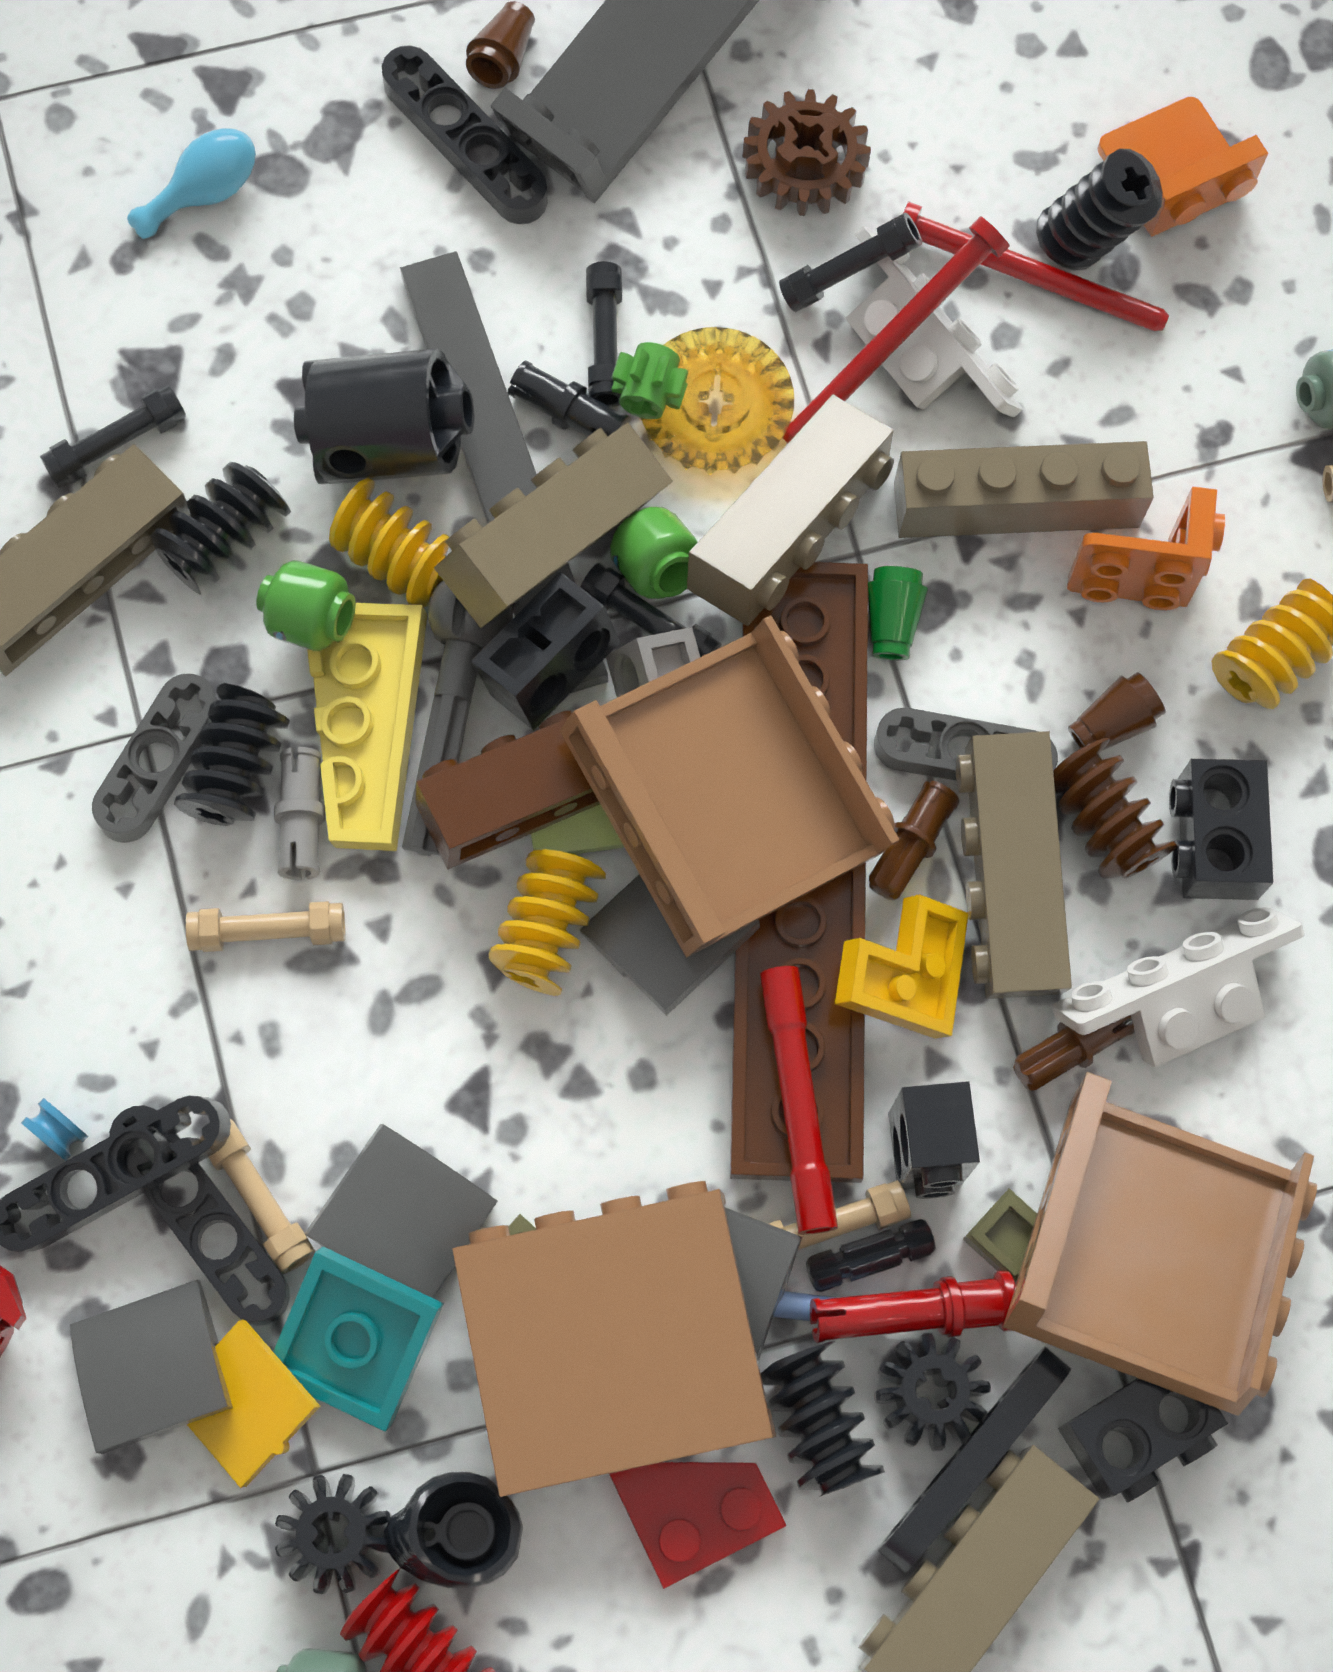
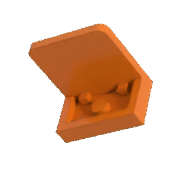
(1191, 160)
(1152, 570)

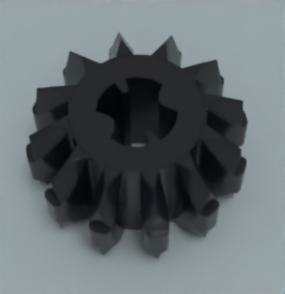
(946, 1374)
(310, 1535)

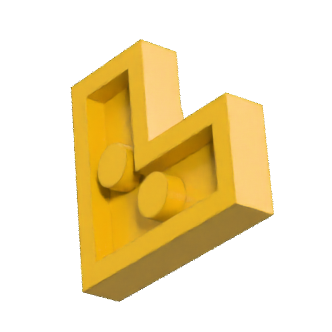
(917, 981)

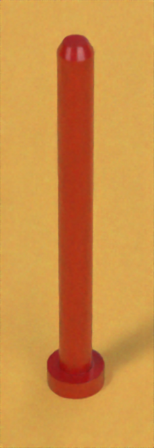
(1044, 275)
(908, 319)

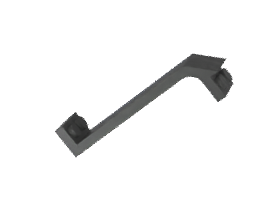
(616, 84)

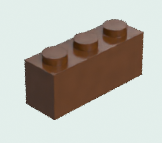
(502, 793)

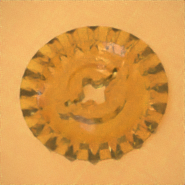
(750, 380)

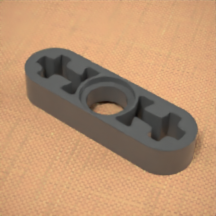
(922, 726)
(119, 789)

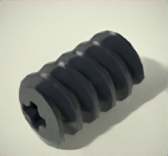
(1100, 210)
(218, 523)
(230, 756)
(819, 1421)

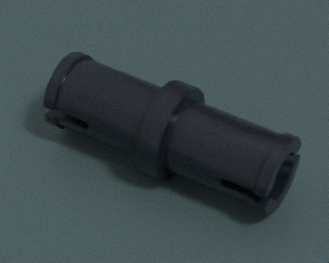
(565, 403)

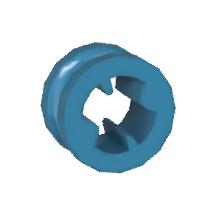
(54, 1129)

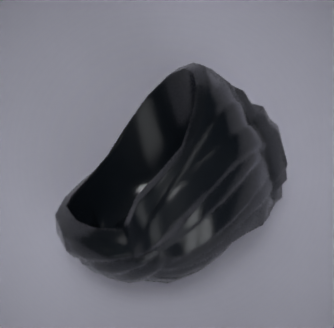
(473, 1530)

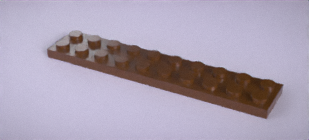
(829, 625)

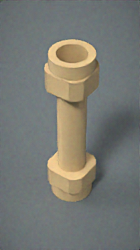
(209, 929)
(883, 1206)
(286, 1241)

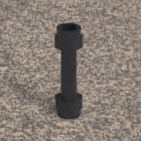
(892, 240)
(604, 293)
(159, 410)
(608, 588)

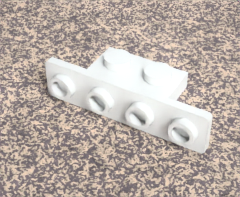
(936, 350)
(1188, 992)

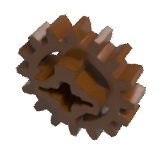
(806, 152)

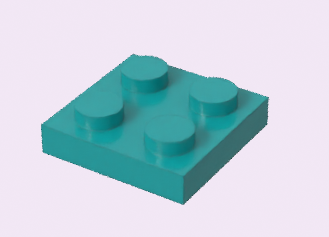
(356, 1337)

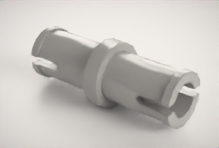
(299, 813)

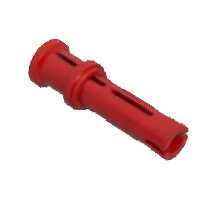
(945, 1307)

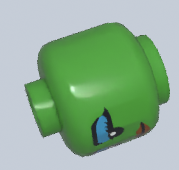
(653, 552)
(306, 605)

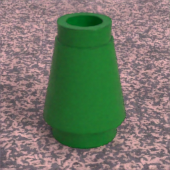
(895, 610)

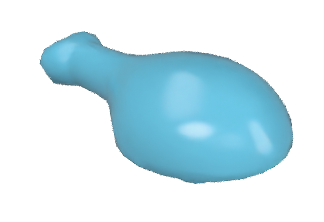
(205, 174)

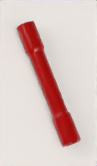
(809, 1173)

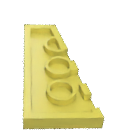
(366, 722)

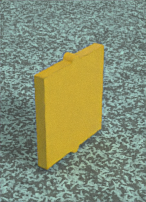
(265, 1403)

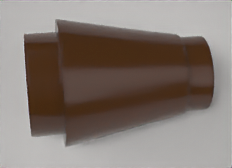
(500, 46)
(1119, 713)

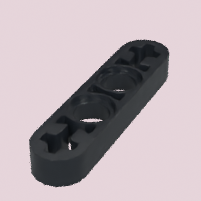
(470, 130)
(112, 1178)
(194, 1218)
(974, 1460)

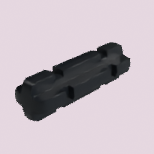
(870, 1255)

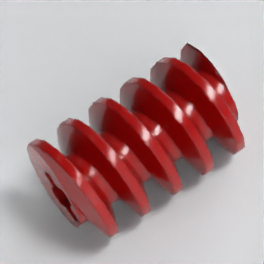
(403, 1633)

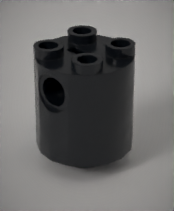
(383, 416)

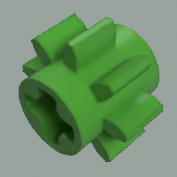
(649, 380)

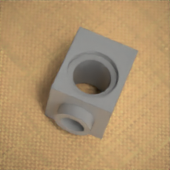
(650, 658)

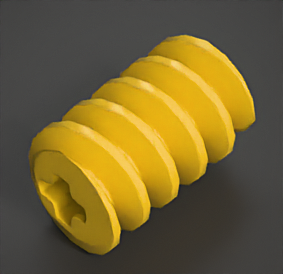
(387, 543)
(1279, 647)
(543, 917)

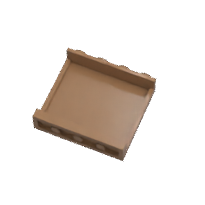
(730, 786)
(1162, 1253)
(611, 1339)

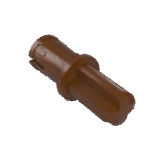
(917, 838)
(1065, 1051)

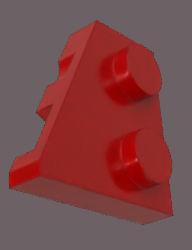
(696, 1512)

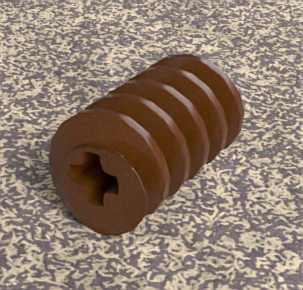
(1108, 813)

